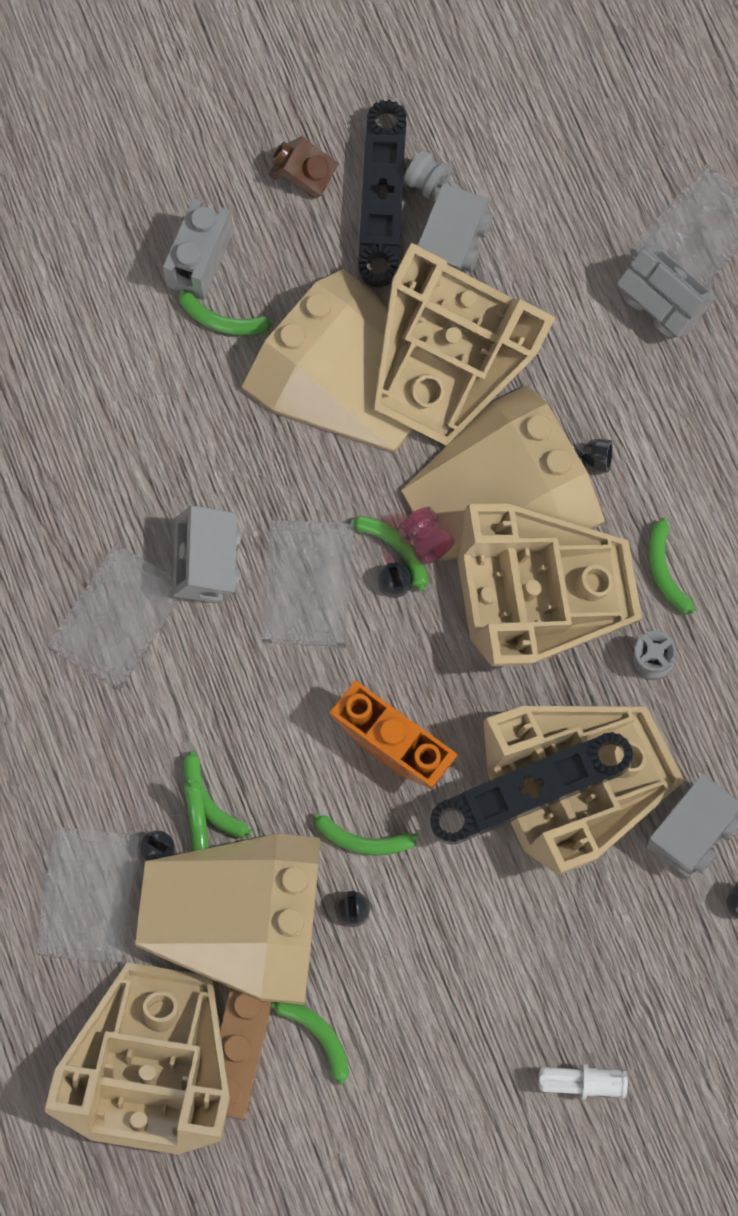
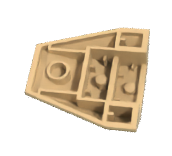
(450, 345)
(326, 363)
(511, 457)
(541, 583)
(595, 819)
(236, 913)
(147, 1065)

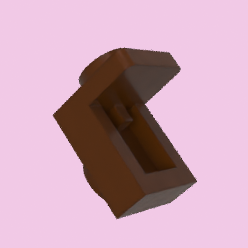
(303, 166)

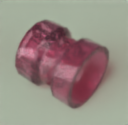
(425, 535)

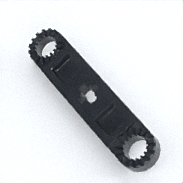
(382, 218)
(560, 773)

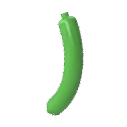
(222, 323)
(390, 535)
(660, 570)
(213, 813)
(196, 815)
(360, 844)
(323, 1032)

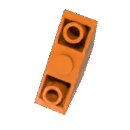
(392, 736)

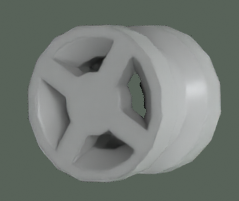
(427, 175)
(655, 647)

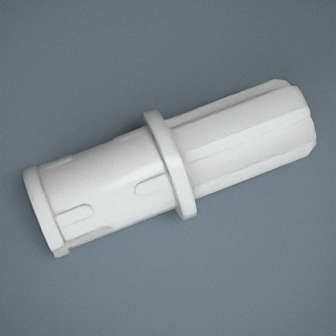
(584, 1081)

